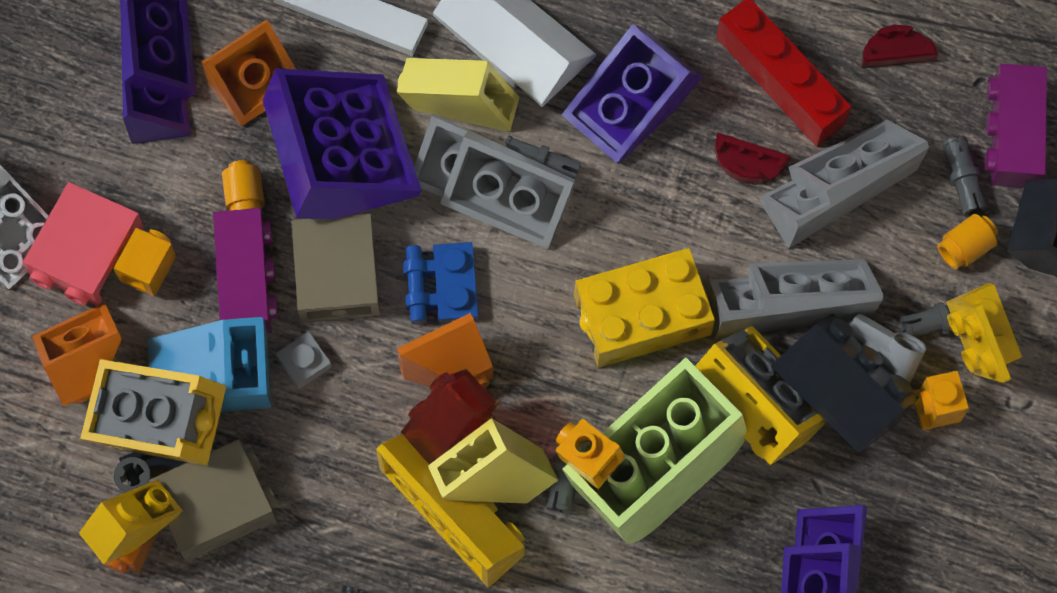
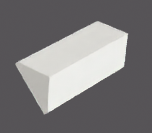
(518, 42)

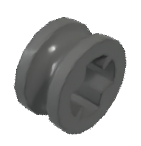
(128, 464)

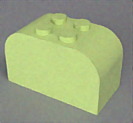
(671, 448)

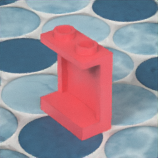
(80, 244)

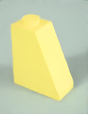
(459, 91)
(493, 467)

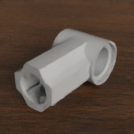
(898, 350)

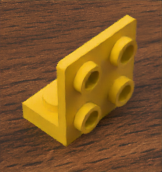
(984, 332)

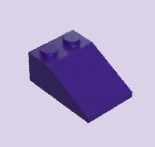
(631, 93)

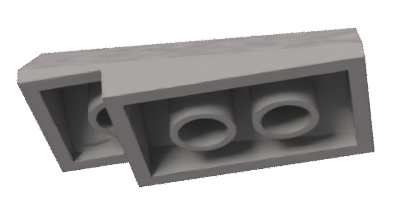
(842, 179)
(492, 182)
(793, 295)

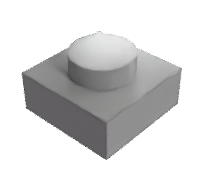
(303, 360)

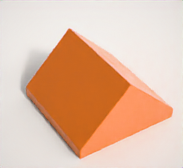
(244, 70)

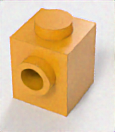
(145, 261)

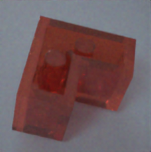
(448, 414)

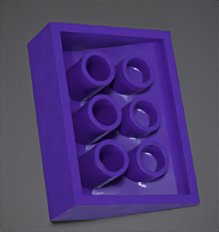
(338, 142)

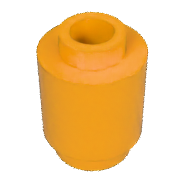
(243, 186)
(968, 241)

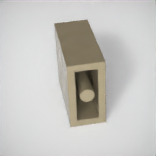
(335, 268)
(218, 500)

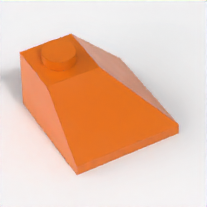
(446, 350)
(73, 352)

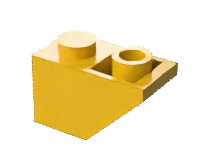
(129, 521)

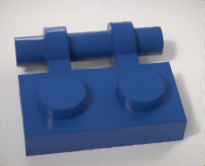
(454, 282)

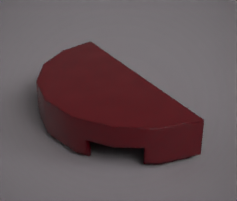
(897, 46)
(748, 161)

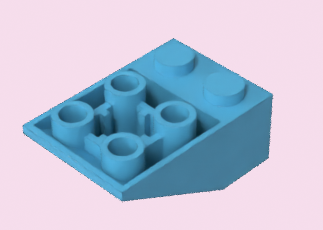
(224, 352)

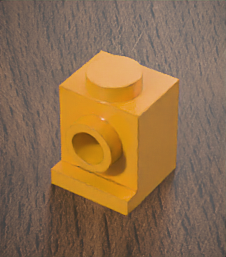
(941, 401)
(594, 464)

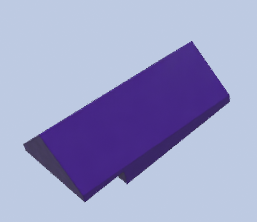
(156, 69)
(825, 551)

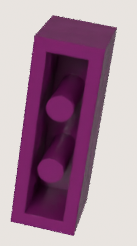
(1017, 125)
(244, 265)

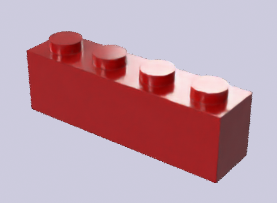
(783, 72)

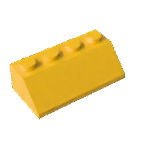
(466, 526)

